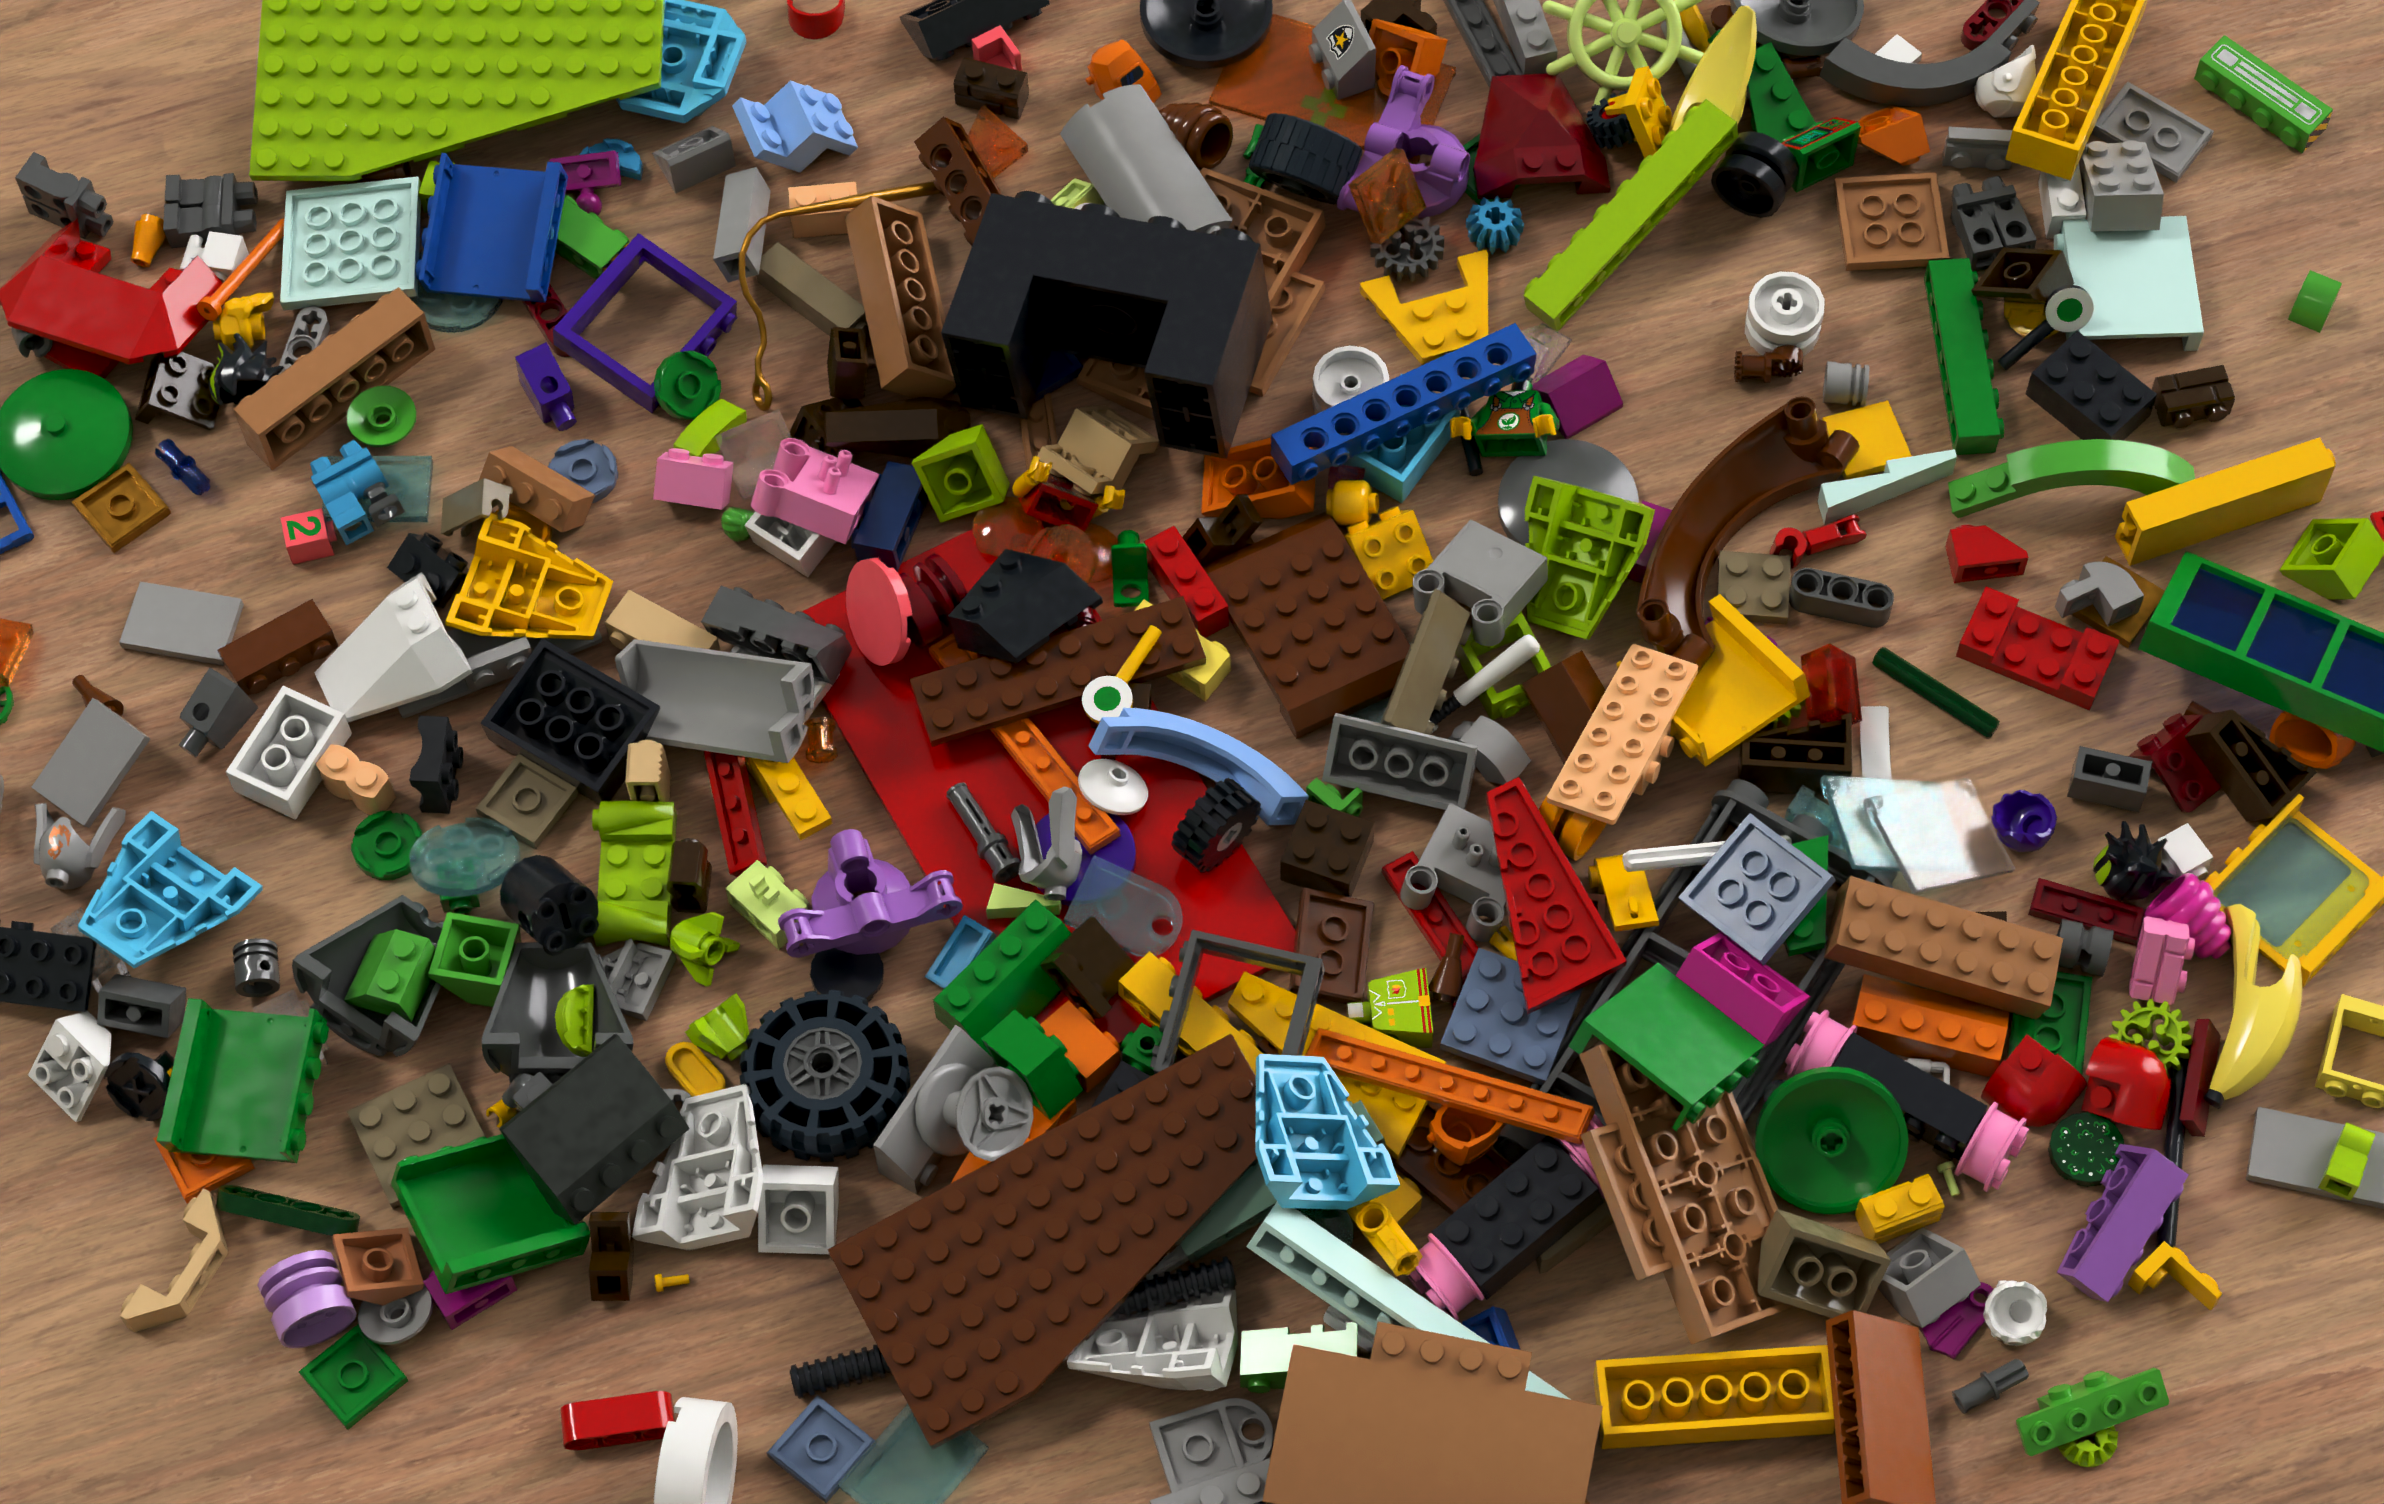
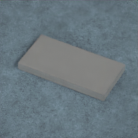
(2296, 1149)

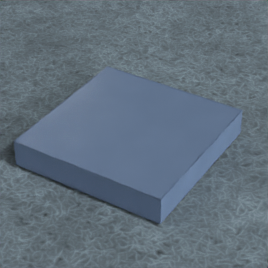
(820, 1448)

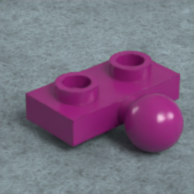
(590, 173)

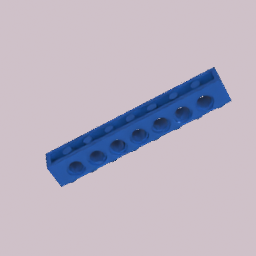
(1414, 389)

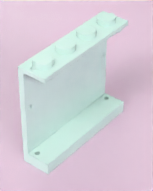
(2136, 279)

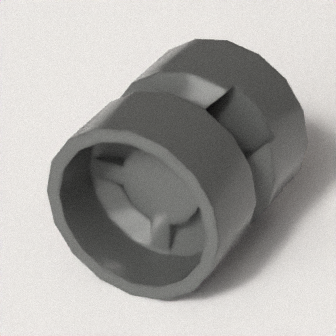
(2084, 947)

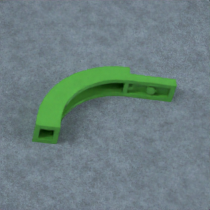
(2070, 464)

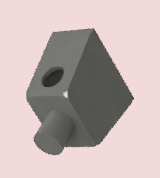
(215, 713)

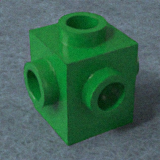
(1138, 1047)

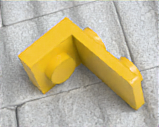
(2173, 1261)

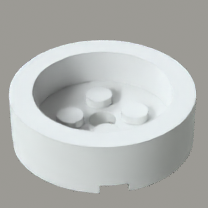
(698, 1454)

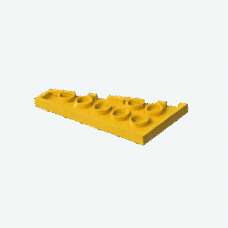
(1269, 1012)

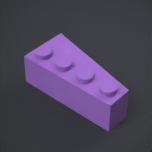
(2121, 1221)

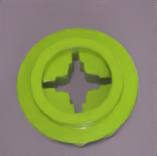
(2089, 1454)

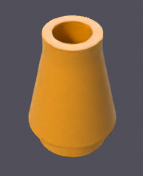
(147, 239)

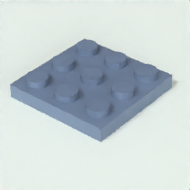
(1756, 889)
(1494, 1026)

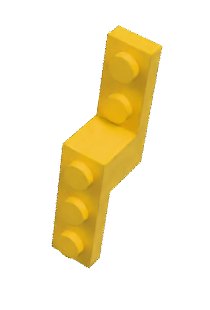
(793, 794)

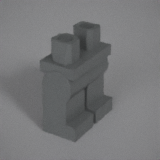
(62, 197)
(207, 206)
(1989, 221)

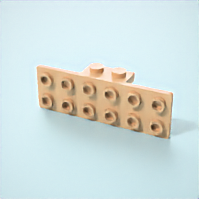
(1624, 736)

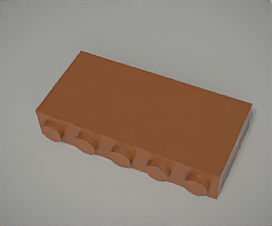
(1879, 1411)

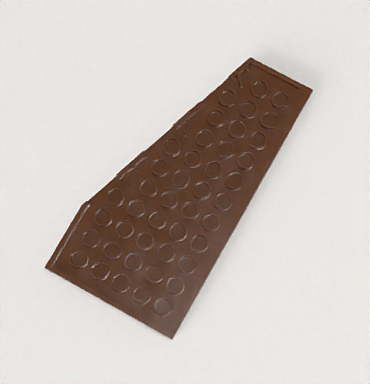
(1036, 1250)

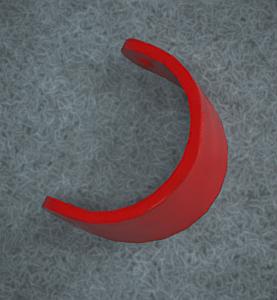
(815, 24)

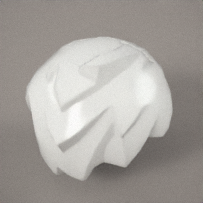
(2015, 1312)

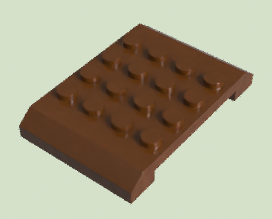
(1312, 622)

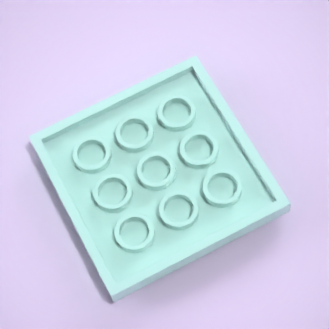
(350, 243)

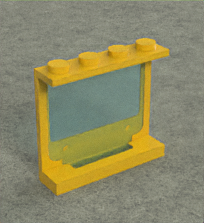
(2302, 888)

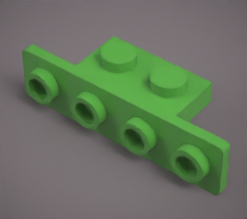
(2089, 1407)

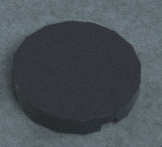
(847, 973)

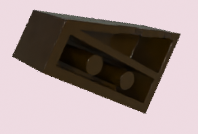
(1787, 759)
(2246, 764)

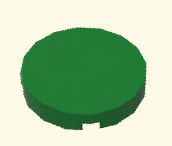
(686, 384)
(384, 844)

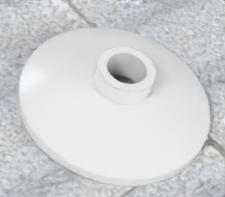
(1113, 786)

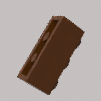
(278, 648)

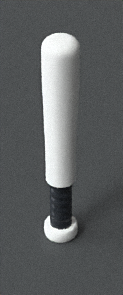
(1492, 673)

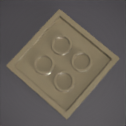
(414, 1121)

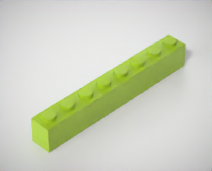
(1630, 215)

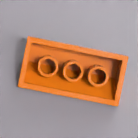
(1931, 1025)

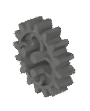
(1425, 252)

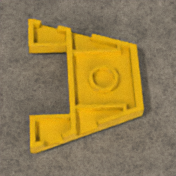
(1438, 321)

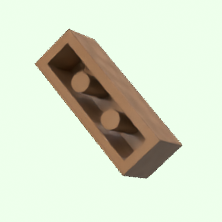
(539, 488)

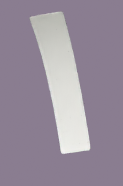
(1875, 742)

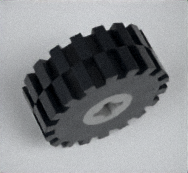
(1216, 825)

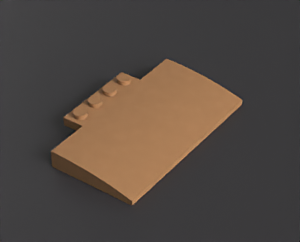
(1286, 238)
(1682, 1197)
(1426, 1426)

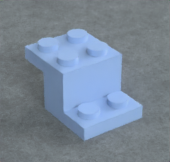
(795, 126)

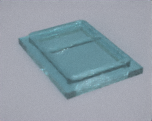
(906, 1469)

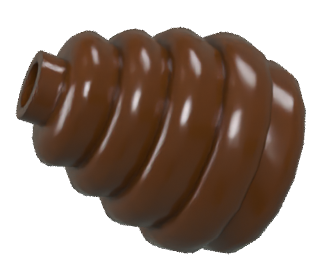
(1201, 131)

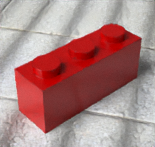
(1183, 575)

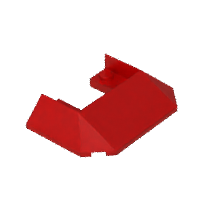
(70, 302)

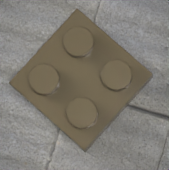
(1756, 585)
(527, 800)

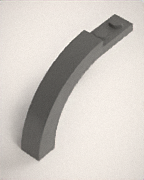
(1924, 84)

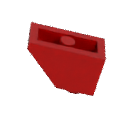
(1983, 554)

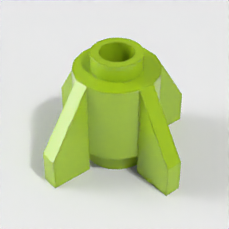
(700, 945)
(722, 1029)

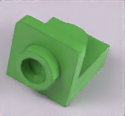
(1331, 797)

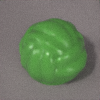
(734, 521)

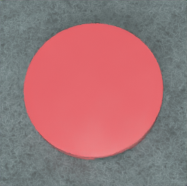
(878, 611)

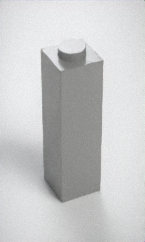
(743, 204)

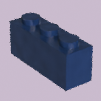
(890, 516)

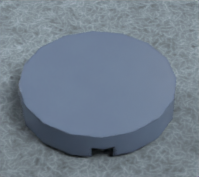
(588, 466)

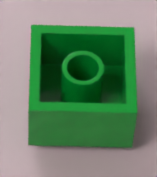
(1036, 1059)

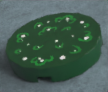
(2084, 1148)

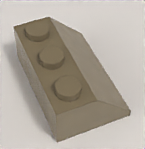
(1819, 1266)

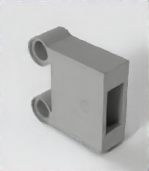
(1485, 574)
(1463, 863)

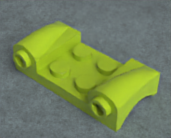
(634, 870)

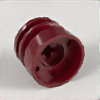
(931, 598)

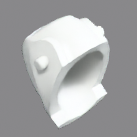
(2007, 87)

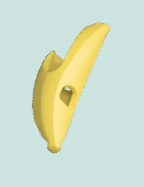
(1723, 69)

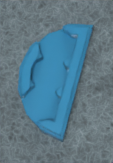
(629, 160)

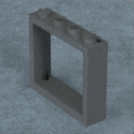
(1182, 987)

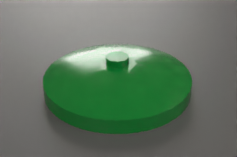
(63, 434)
(1831, 1139)

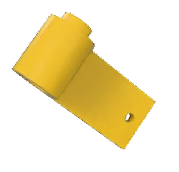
(1625, 893)

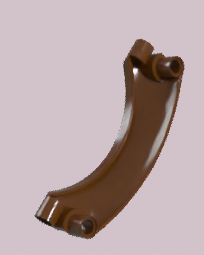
(1758, 469)

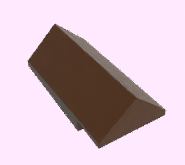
(1565, 700)

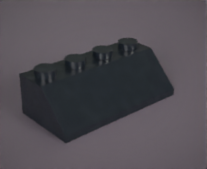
(949, 24)

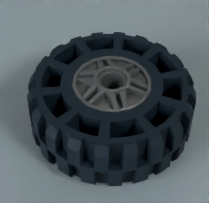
(825, 1075)

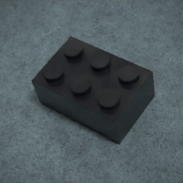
(2090, 391)

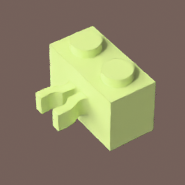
(762, 899)

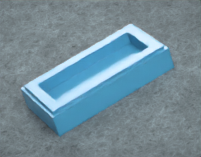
(959, 951)

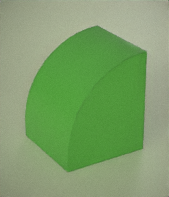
(2315, 301)

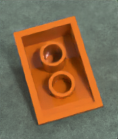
(1254, 472)

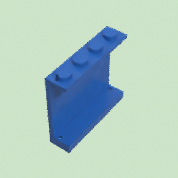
(492, 231)

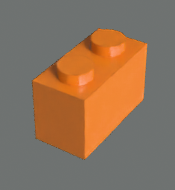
(1088, 1048)

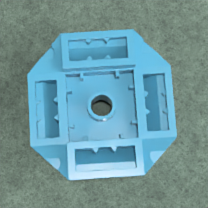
(706, 55)

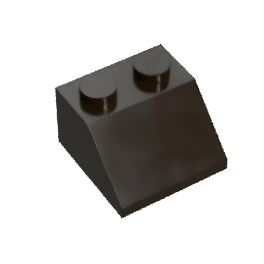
(2024, 275)

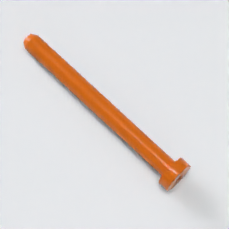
(211, 307)

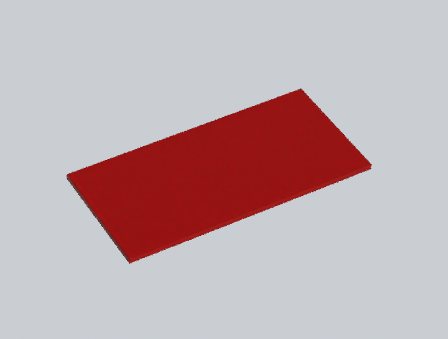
(911, 778)

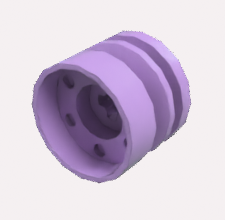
(306, 1299)

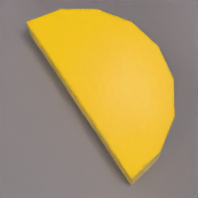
(2025, 317)

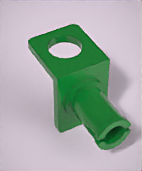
(1129, 569)

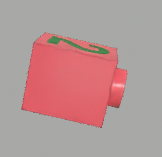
(308, 536)

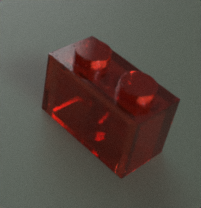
(1831, 684)

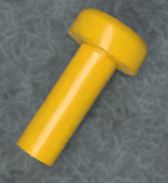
(669, 1281)

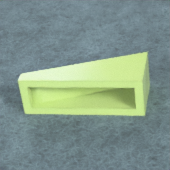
(1011, 902)

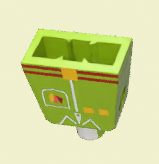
(1398, 1008)

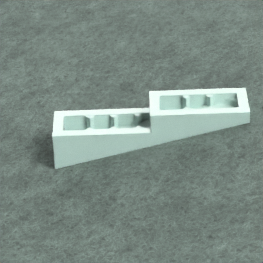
(1899, 477)

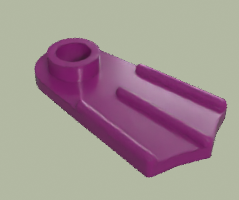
(1957, 1324)

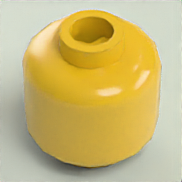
(1351, 502)

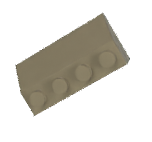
(1428, 664)

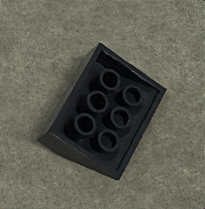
(570, 720)

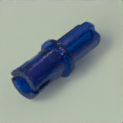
(183, 467)

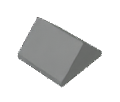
(696, 158)

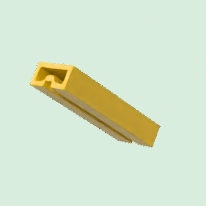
(2225, 501)

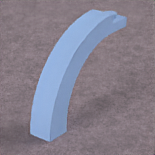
(1204, 751)

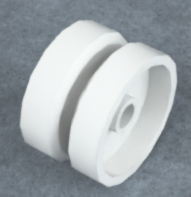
(1784, 311)
(1346, 374)

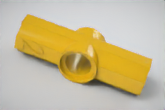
(1386, 1239)

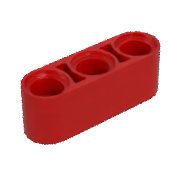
(616, 1420)

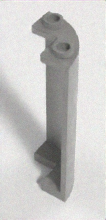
(1140, 162)
(721, 698)

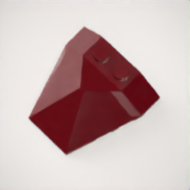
(1535, 138)

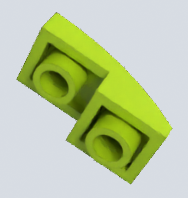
(701, 432)

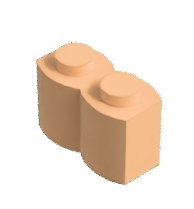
(355, 780)

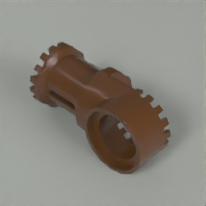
(1779, 362)

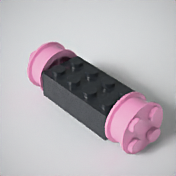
(1931, 1107)
(1508, 1224)

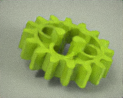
(2171, 1031)

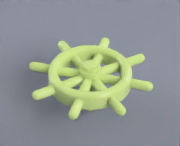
(1624, 35)

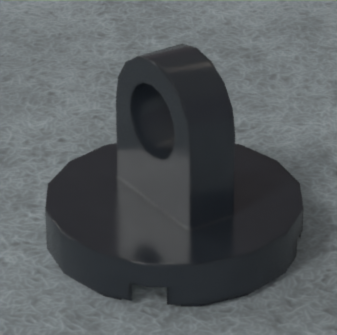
(139, 1083)

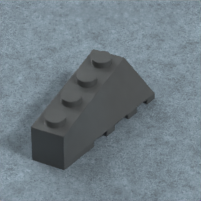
(775, 633)

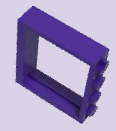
(584, 311)

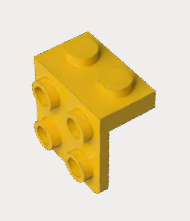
(1390, 550)

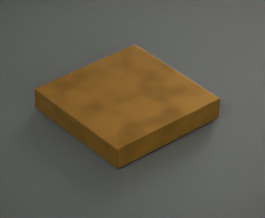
(121, 507)
(2128, 628)

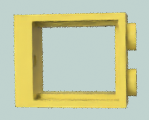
(2363, 1017)

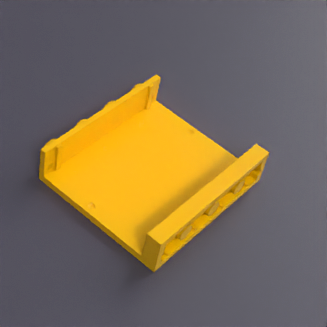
(1737, 689)

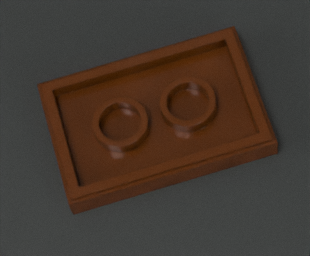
(1339, 933)

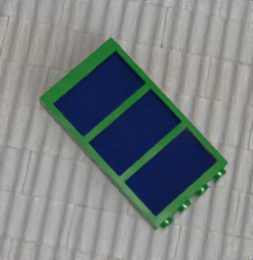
(2272, 648)

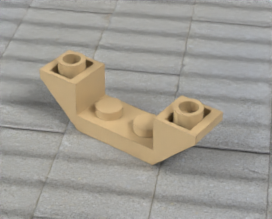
(149, 1308)

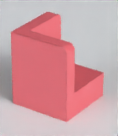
(996, 49)

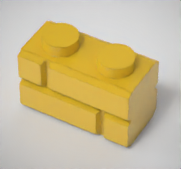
(1899, 1209)

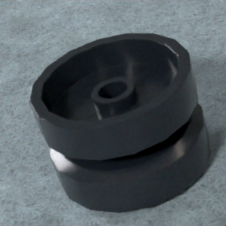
(1755, 174)

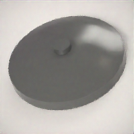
(1804, 25)
(1566, 462)

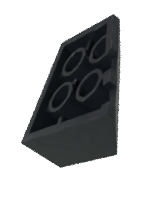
(1019, 606)

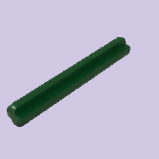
(1935, 692)

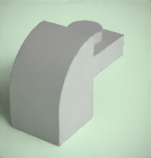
(2104, 586)
(1498, 752)

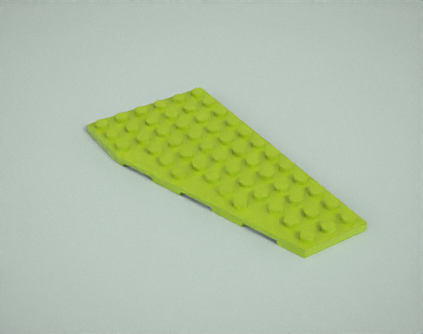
(412, 79)

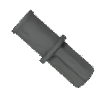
(1990, 1385)

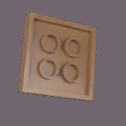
(1890, 221)

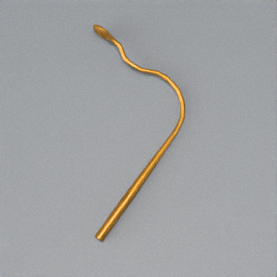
(853, 201)

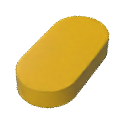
(693, 1069)

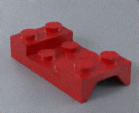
(2036, 649)

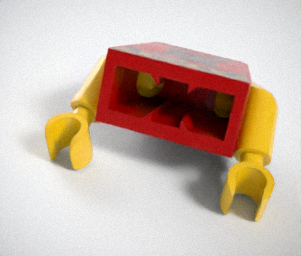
(1057, 501)

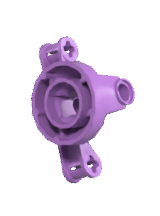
(1402, 129)
(873, 919)

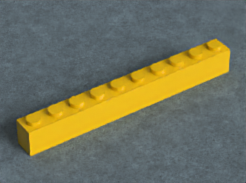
(1147, 991)

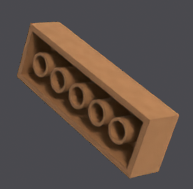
(900, 298)
(324, 382)
(1943, 947)

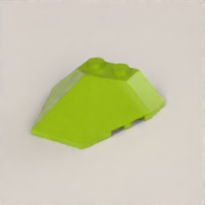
(1588, 549)

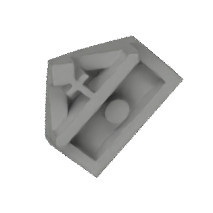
(637, 976)

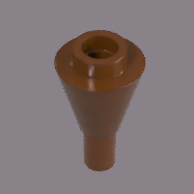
(88, 692)
(1448, 975)

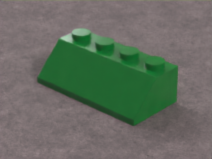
(1005, 976)

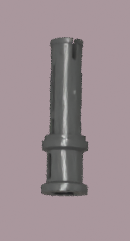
(991, 845)

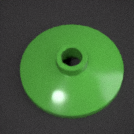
(377, 405)

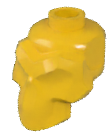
(243, 317)

